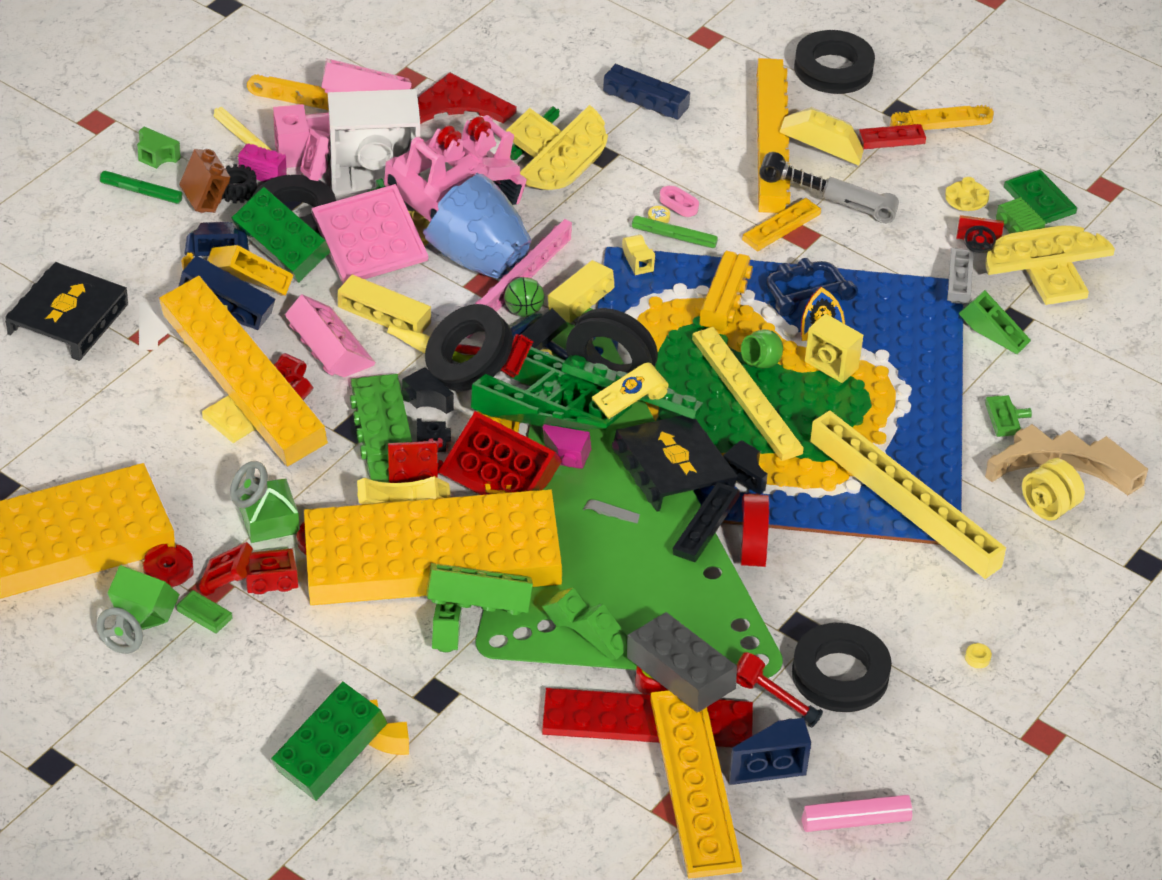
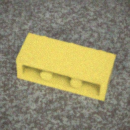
(581, 291)

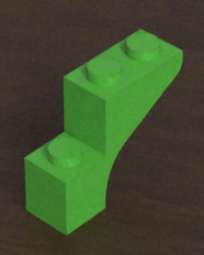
(592, 623)

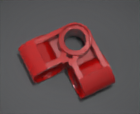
(293, 371)

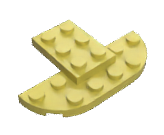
(556, 153)
(1048, 259)

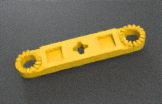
(286, 91)
(945, 117)

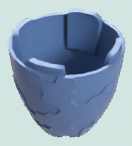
(479, 228)

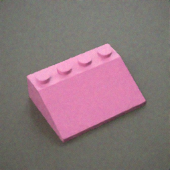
(349, 77)

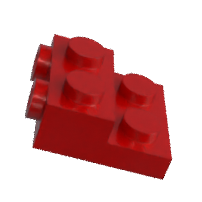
(271, 571)

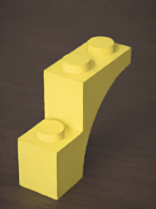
(379, 492)

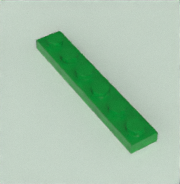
(601, 375)

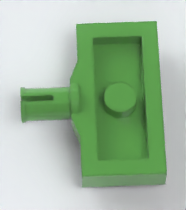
(1005, 415)

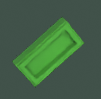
(204, 611)

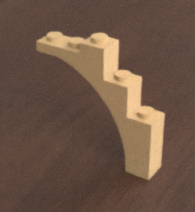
(1101, 459)

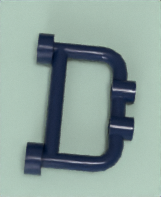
(786, 305)

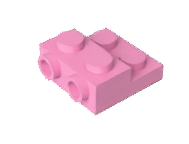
(315, 154)

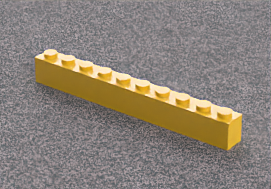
(771, 111)

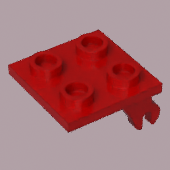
(413, 460)

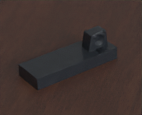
(545, 329)

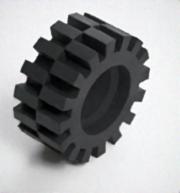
(247, 184)

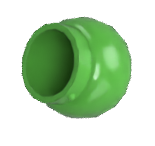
(762, 349)

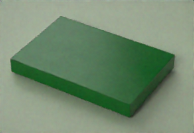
(1041, 195)

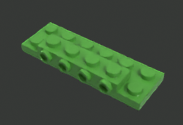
(380, 420)

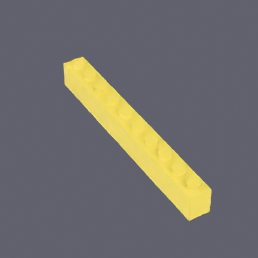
(908, 494)

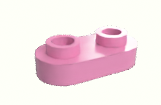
(679, 201)

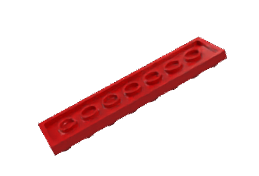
(632, 717)

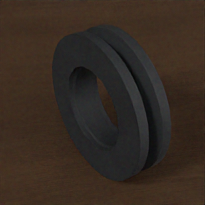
(833, 79)
(300, 189)
(616, 326)
(453, 330)
(836, 694)

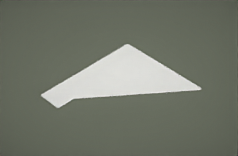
(152, 325)

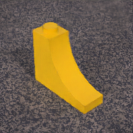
(251, 268)

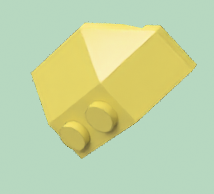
(824, 133)

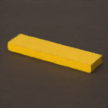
(781, 224)

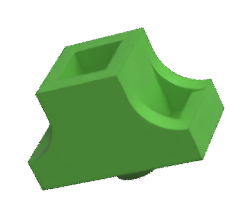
(157, 148)

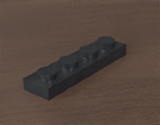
(706, 522)

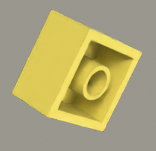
(833, 348)

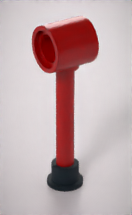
(750, 672)

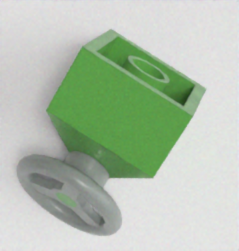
(264, 504)
(139, 605)

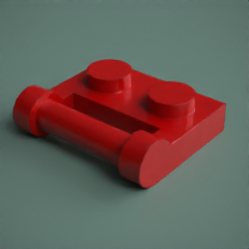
(226, 568)

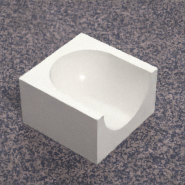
(366, 133)

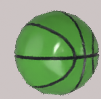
(524, 296)

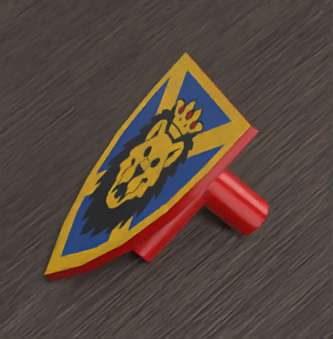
(820, 303)

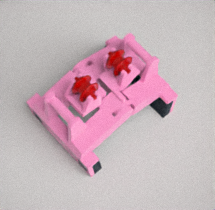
(467, 154)

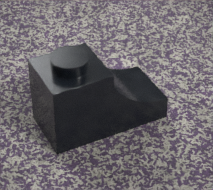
(426, 390)
(745, 463)

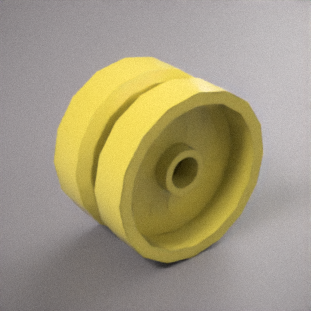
(1053, 489)

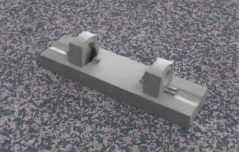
(960, 276)

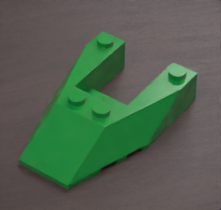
(550, 400)

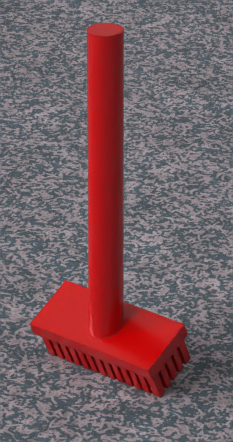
(518, 353)

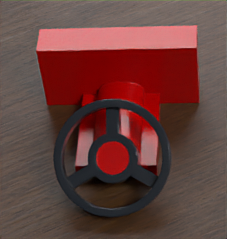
(979, 233)

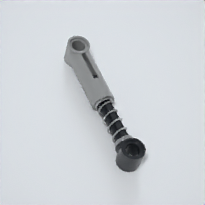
(880, 205)

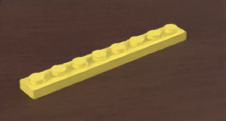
(747, 394)

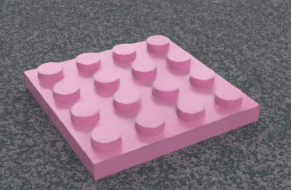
(370, 234)

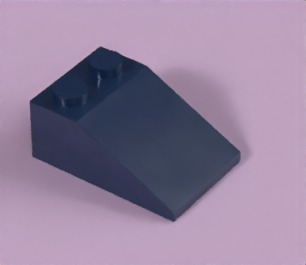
(772, 753)

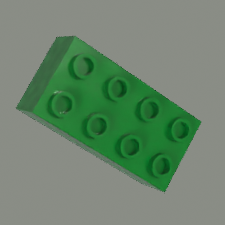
(281, 234)
(329, 741)

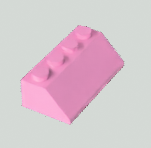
(328, 337)

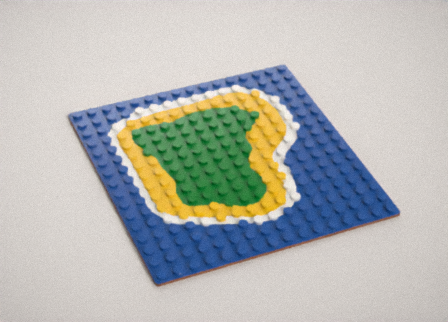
(898, 399)

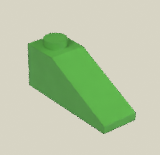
(993, 322)
(446, 627)

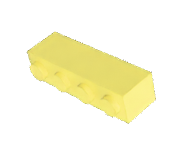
(383, 305)

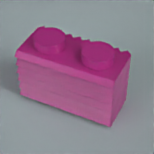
(264, 162)

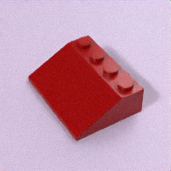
(498, 457)

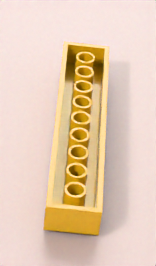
(243, 371)

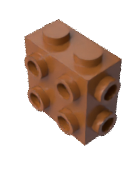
(204, 180)

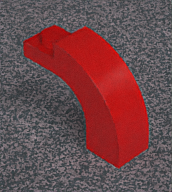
(754, 530)

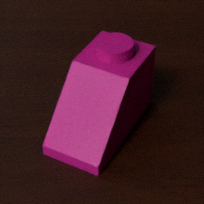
(570, 444)

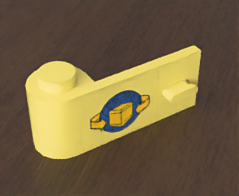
(631, 388)

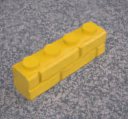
(726, 290)

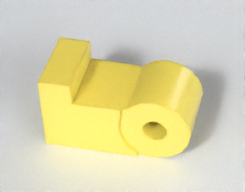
(635, 251)

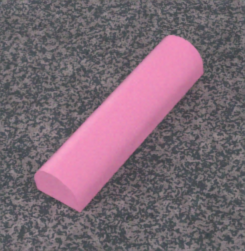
(857, 813)

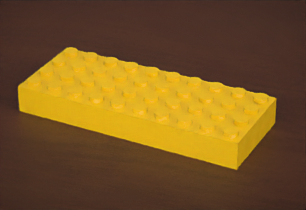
(80, 529)
(390, 546)

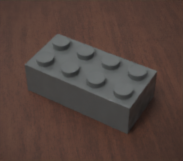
(681, 662)

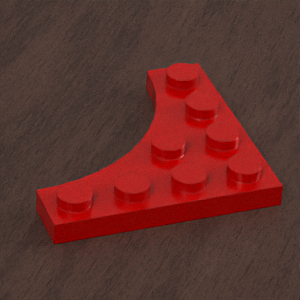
(457, 96)

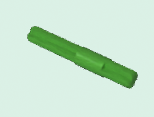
(674, 231)

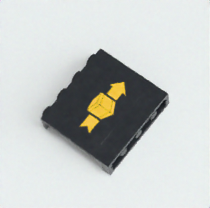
(69, 307)
(671, 458)

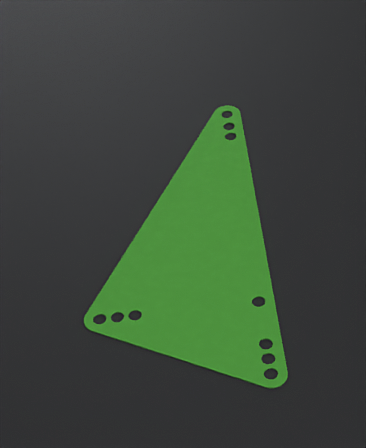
(627, 563)

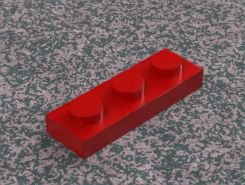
(892, 136)

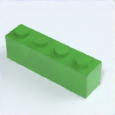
(479, 588)

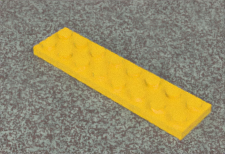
(696, 787)

